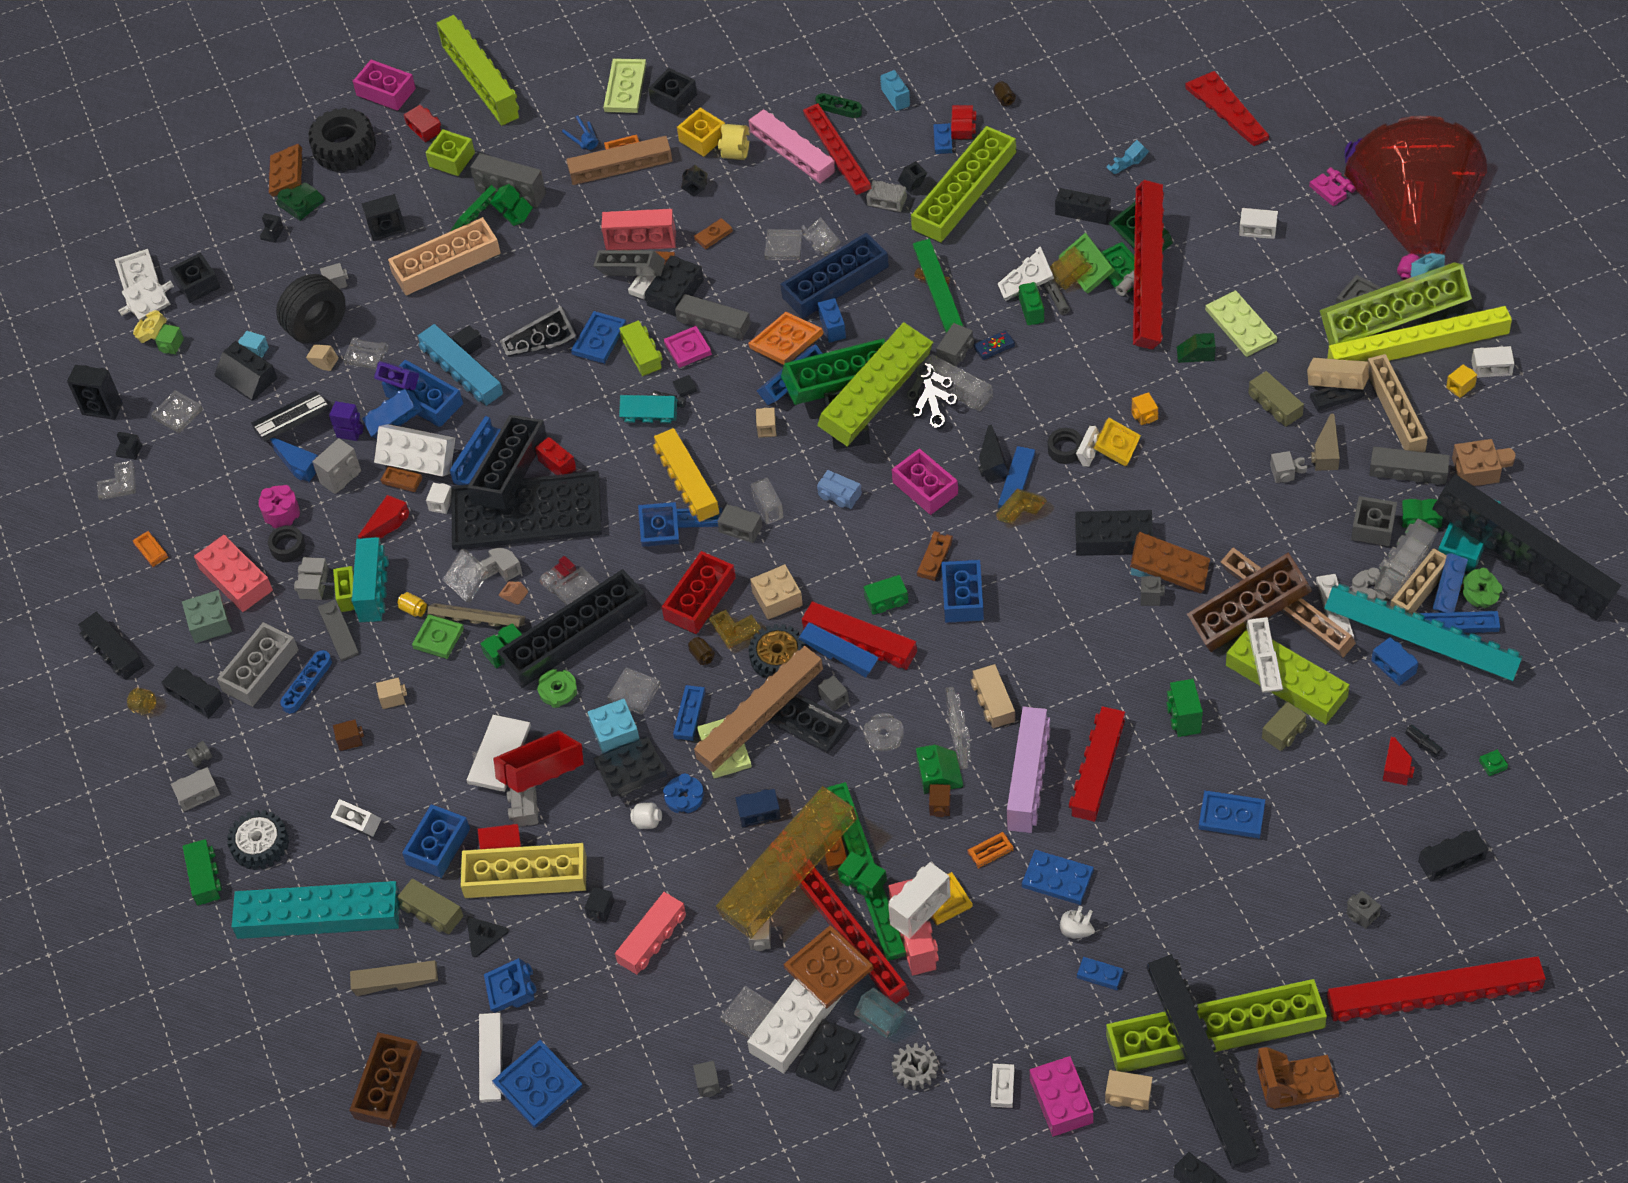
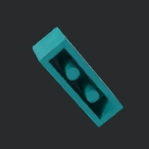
(648, 408)

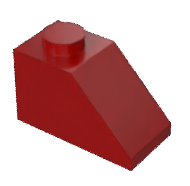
(1398, 764)

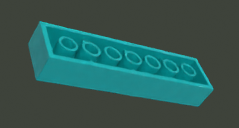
(316, 909)

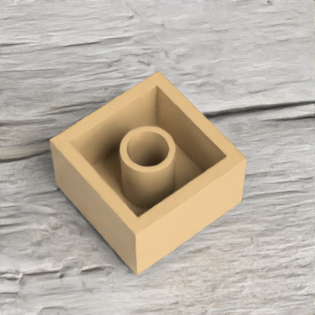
(776, 592)

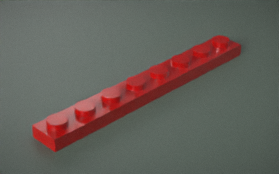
(837, 149)

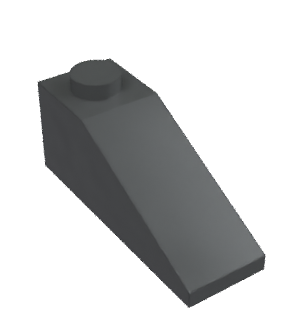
(338, 630)

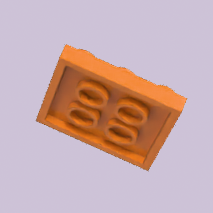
(786, 338)

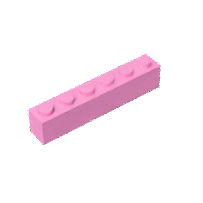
(792, 146)

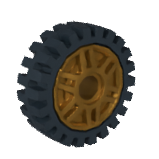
(766, 644)

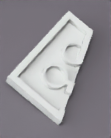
(1032, 270)

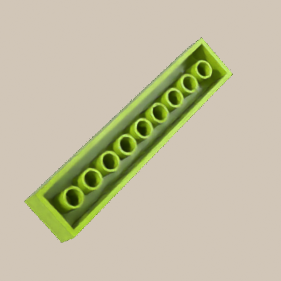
(1229, 1023)

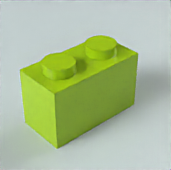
(343, 587)

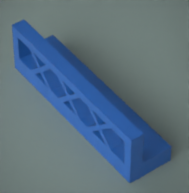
(474, 453)

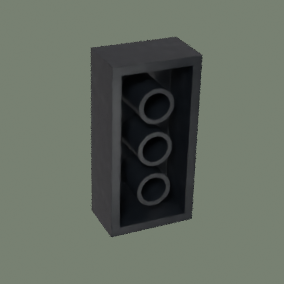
(1110, 531)

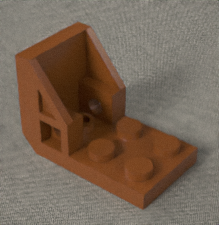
(1294, 1081)

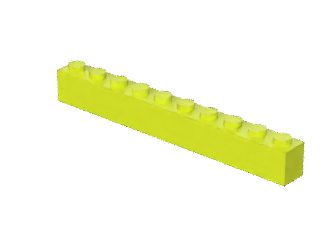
(1426, 336)

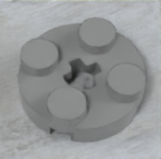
(1365, 578)

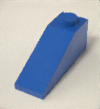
(296, 459)

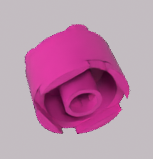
(279, 506)

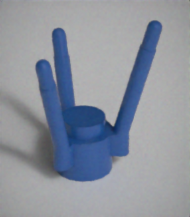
(588, 140)

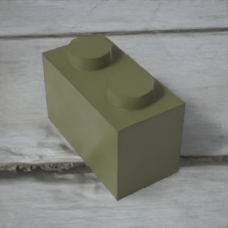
(1284, 726)

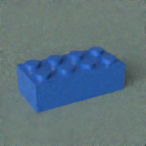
(434, 395)

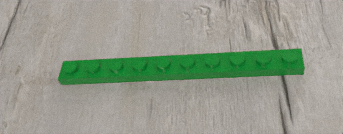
(877, 906)

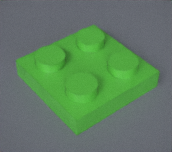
(438, 636)

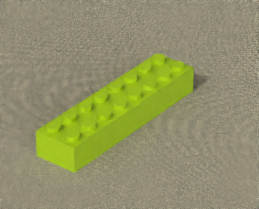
(478, 70)
(963, 184)
(1396, 304)
(875, 384)

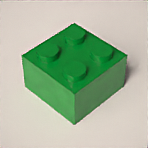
(1184, 707)

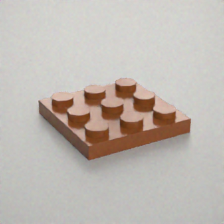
(828, 966)

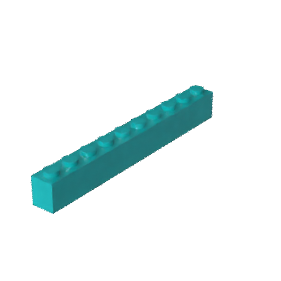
(1424, 632)

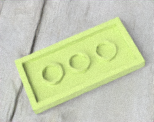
(625, 85)
(1241, 323)

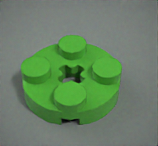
(1491, 587)
(557, 697)

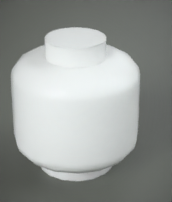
(646, 815)

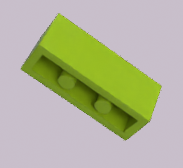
(641, 348)

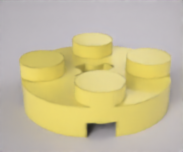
(150, 326)

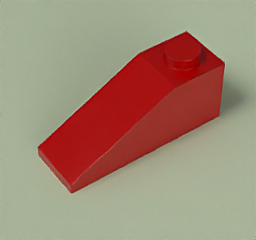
(386, 518)

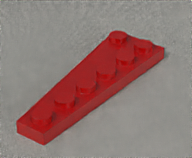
(1222, 100)

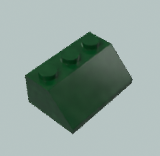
(1125, 226)

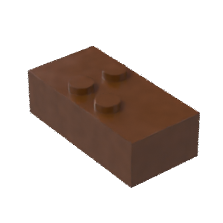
(385, 1080)

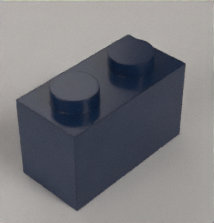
(758, 807)

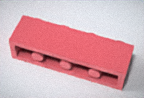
(650, 933)

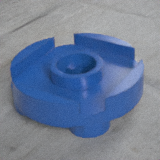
(680, 784)

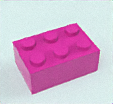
(384, 85)
(925, 481)
(1061, 1096)

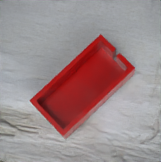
(538, 761)

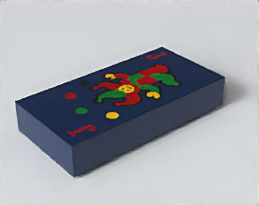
(994, 345)

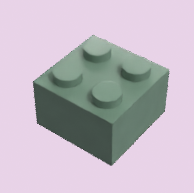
(206, 616)

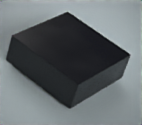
(684, 386)

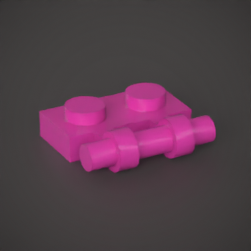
(1327, 188)

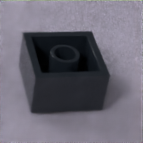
(672, 91)
(383, 217)
(195, 277)

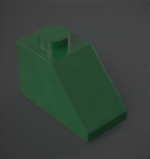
(1197, 349)

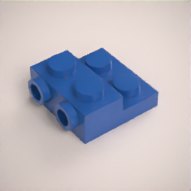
(510, 985)

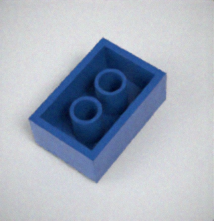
(962, 591)
(436, 841)

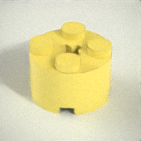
(734, 141)

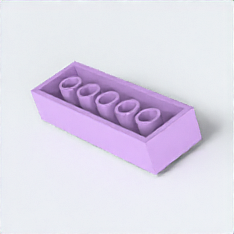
(1028, 770)

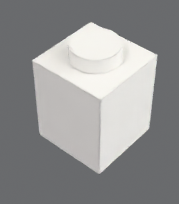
(439, 498)

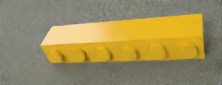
(686, 475)

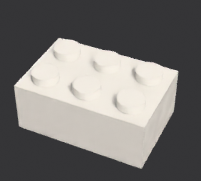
(919, 899)

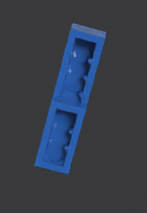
(833, 646)

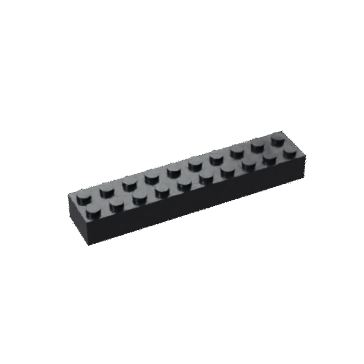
(1526, 547)

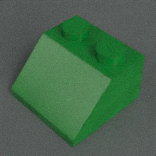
(938, 767)

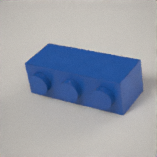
(393, 412)

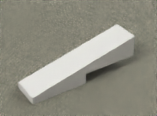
(1264, 655)
(490, 1055)

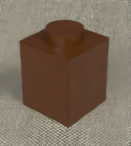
(348, 735)
(939, 800)

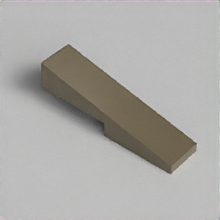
(397, 976)

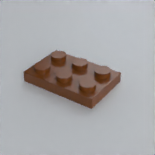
(285, 169)

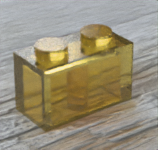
(1070, 267)

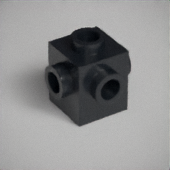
(694, 180)

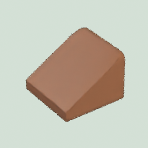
(513, 592)

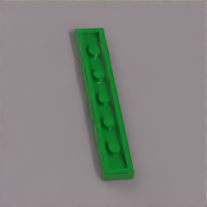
(937, 284)

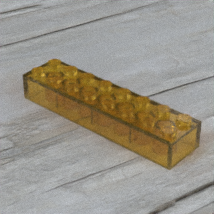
(786, 862)

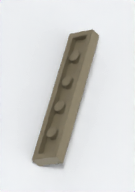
(475, 615)

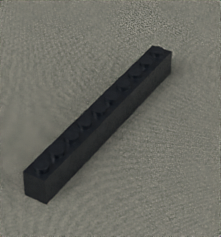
(1202, 1061)

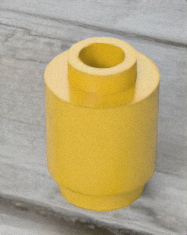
(412, 604)

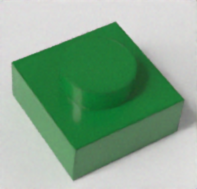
(1493, 762)

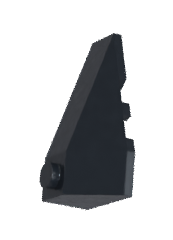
(544, 333)

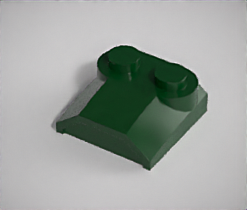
(299, 200)

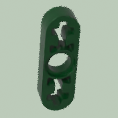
(849, 109)

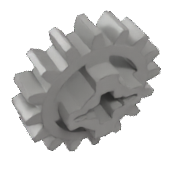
(907, 1072)

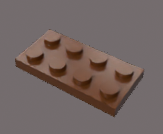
(1170, 562)

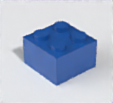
(658, 524)

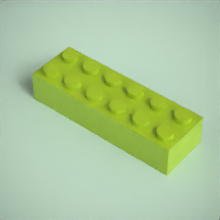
(1302, 681)

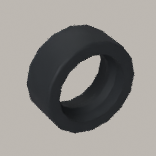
(1060, 435)
(288, 554)

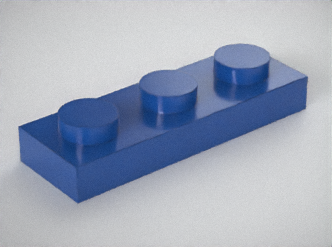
(1450, 583)
(689, 712)

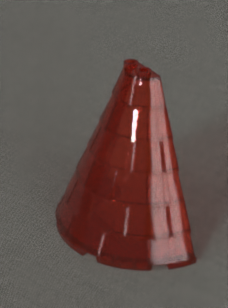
(1419, 178)

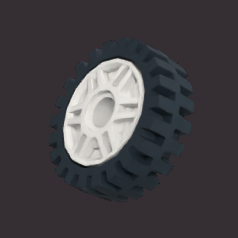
(258, 853)

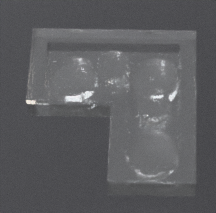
(121, 485)

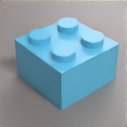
(613, 726)

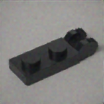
(1334, 396)

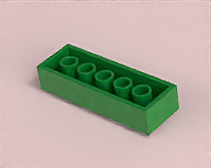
(826, 372)

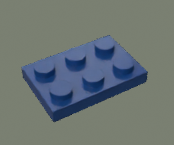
(598, 337)
(1232, 814)
(1057, 877)

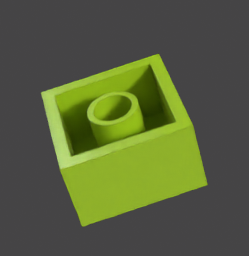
(450, 152)

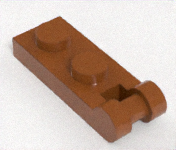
(934, 556)

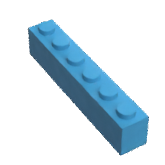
(460, 365)

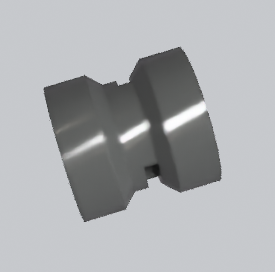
(199, 753)

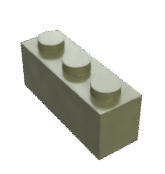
(1275, 398)
(430, 906)

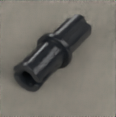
(1423, 741)

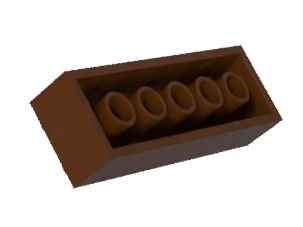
(1249, 599)

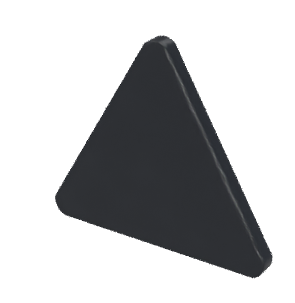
(483, 935)

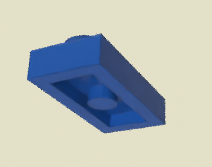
(942, 138)
(1100, 973)

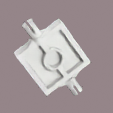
(145, 297)

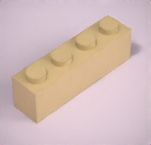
(1421, 582)

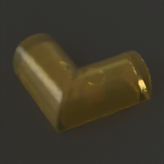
(1020, 502)
(731, 632)

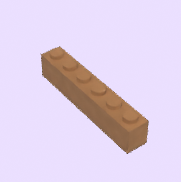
(619, 160)

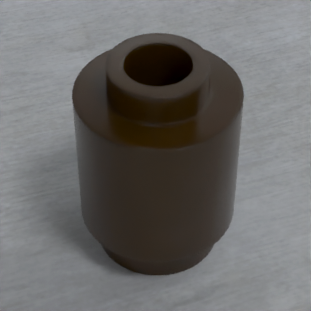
(1004, 93)
(701, 651)

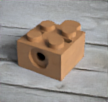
(1480, 462)

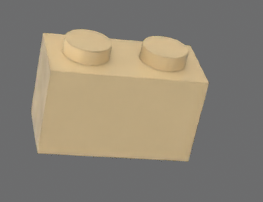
(1128, 1090)

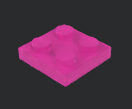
(687, 346)

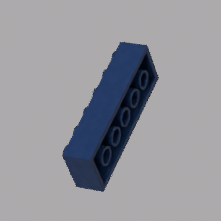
(834, 275)

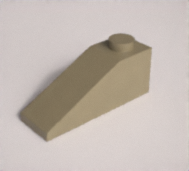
(1326, 448)

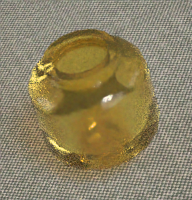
(141, 700)

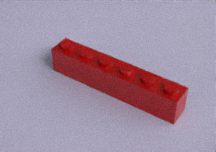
(871, 638)
(1097, 764)

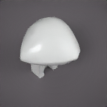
(1076, 925)

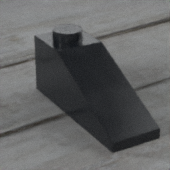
(991, 457)

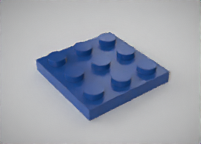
(537, 1083)

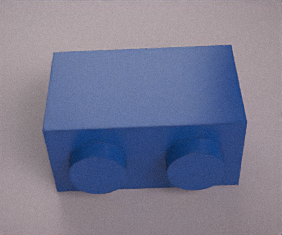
(831, 320)
(1394, 661)

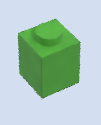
(169, 339)

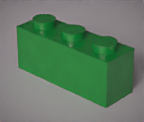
(202, 872)

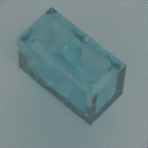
(880, 1013)

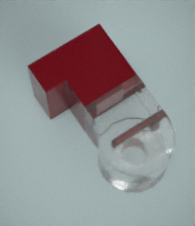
(557, 573)

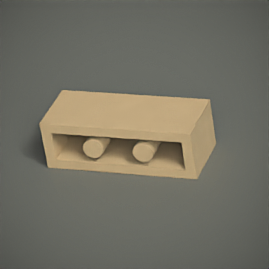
(1338, 373)
(993, 696)

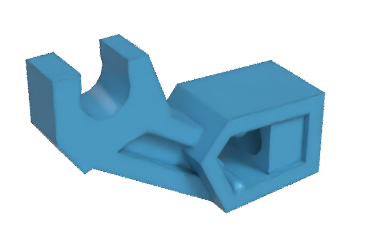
(1133, 155)

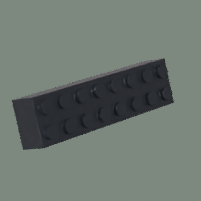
(572, 628)

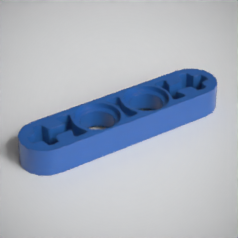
(303, 680)

